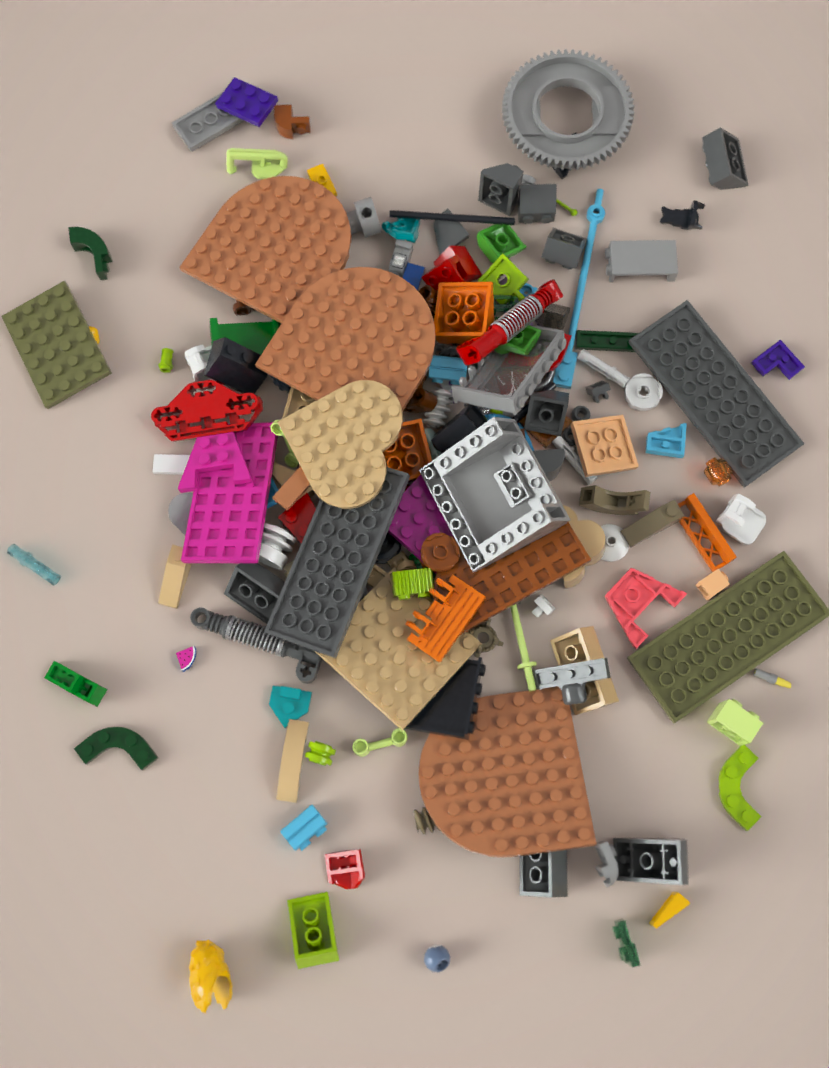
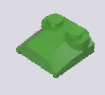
(499, 240)
(522, 342)

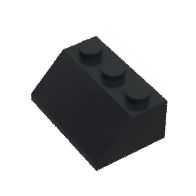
(234, 366)

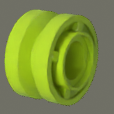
(320, 753)

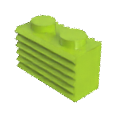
(411, 583)

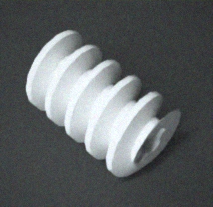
(435, 416)

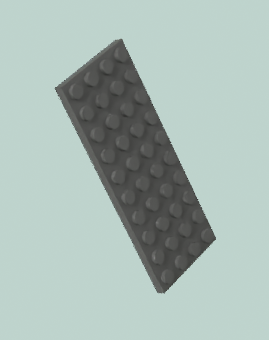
(716, 393)
(334, 570)

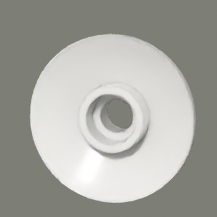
(614, 551)

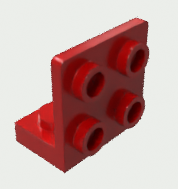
(443, 273)

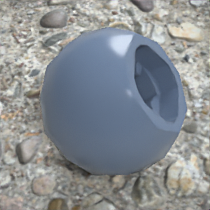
(437, 958)

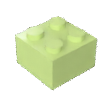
(735, 722)

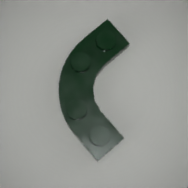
(117, 737)

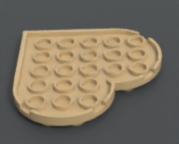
(344, 441)

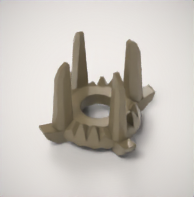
(493, 640)

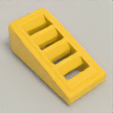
(672, 906)

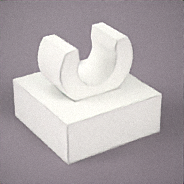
(543, 606)

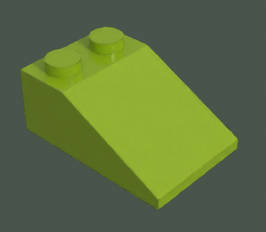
(312, 930)

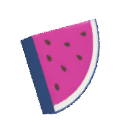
(186, 657)

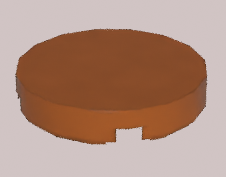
(440, 552)

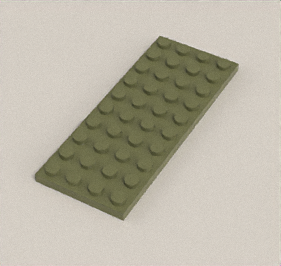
(728, 636)

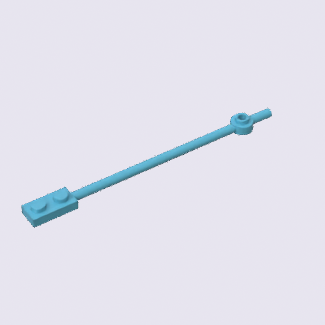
(565, 371)

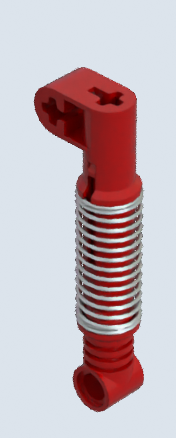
(512, 321)

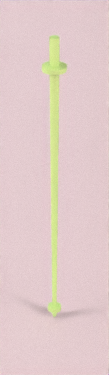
(526, 664)

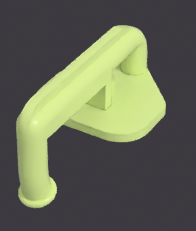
(264, 162)

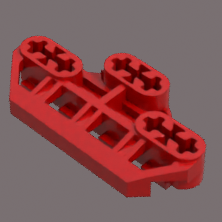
(209, 407)

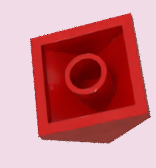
(466, 266)

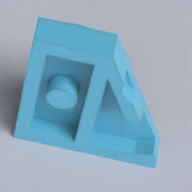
(667, 442)

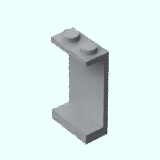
(642, 258)

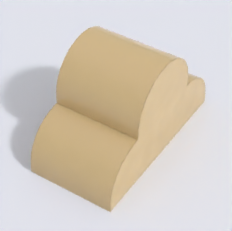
(592, 539)

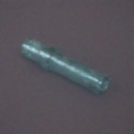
(27, 559)

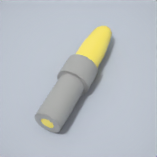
(772, 678)

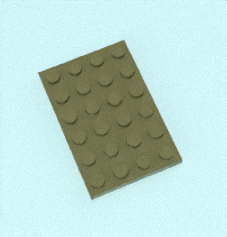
(56, 344)

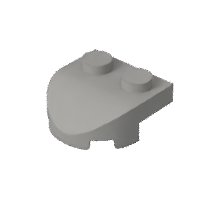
(179, 510)
(609, 866)

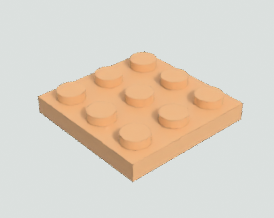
(604, 445)

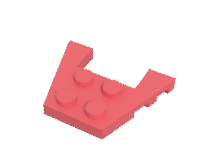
(633, 595)

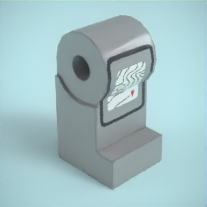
(401, 256)

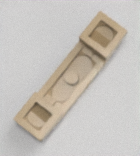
(292, 760)

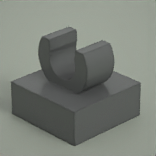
(598, 388)

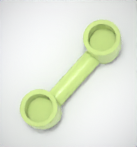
(275, 428)
(397, 738)

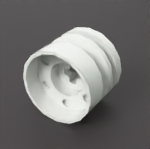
(273, 543)

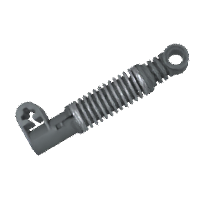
(255, 635)

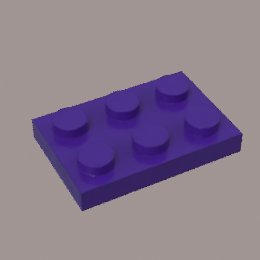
(246, 102)

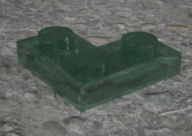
(628, 949)

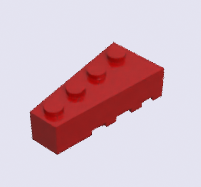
(298, 517)

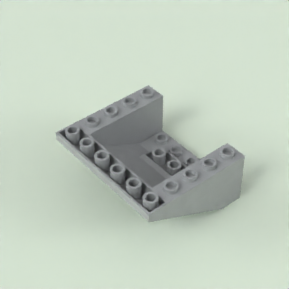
(493, 493)

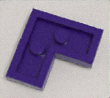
(778, 356)

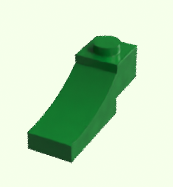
(75, 683)

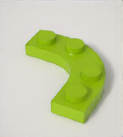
(730, 791)

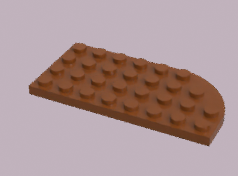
(519, 573)

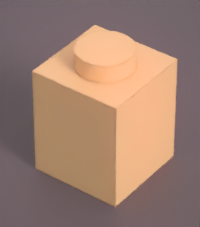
(713, 584)

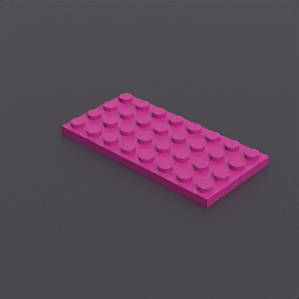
(228, 517)

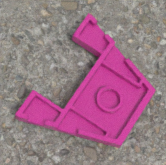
(213, 454)

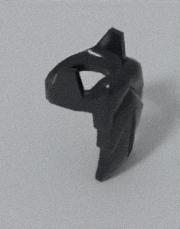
(685, 219)

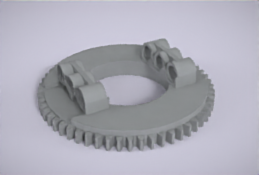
(610, 108)

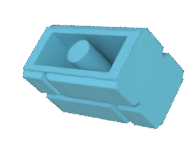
(447, 369)
(304, 828)

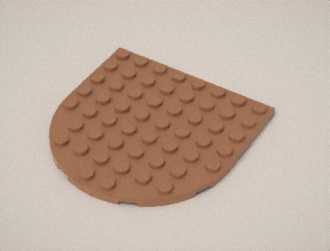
(272, 243)
(352, 330)
(514, 780)

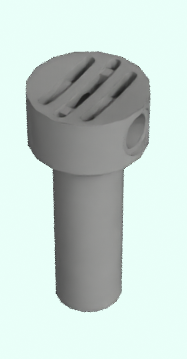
(359, 221)

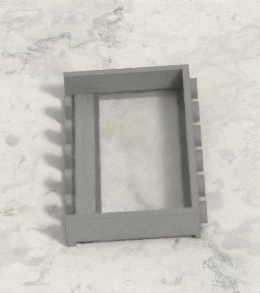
(510, 378)

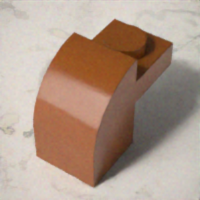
(287, 124)

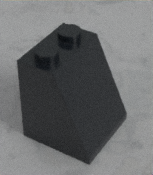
(458, 428)

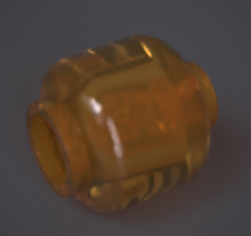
(718, 471)

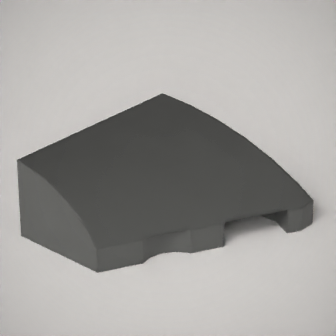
(449, 233)

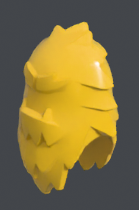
(209, 975)

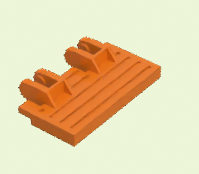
(447, 619)

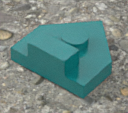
(403, 229)
(289, 703)

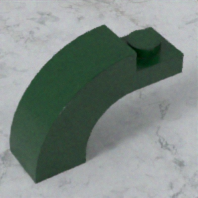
(87, 240)

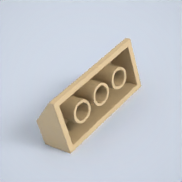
(579, 647)

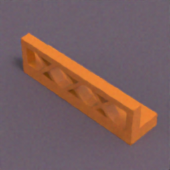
(711, 533)

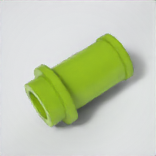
(166, 360)

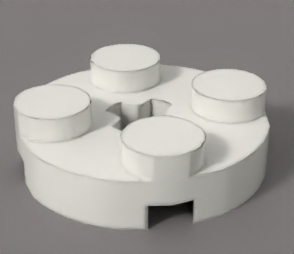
(650, 385)

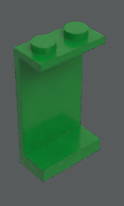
(250, 335)

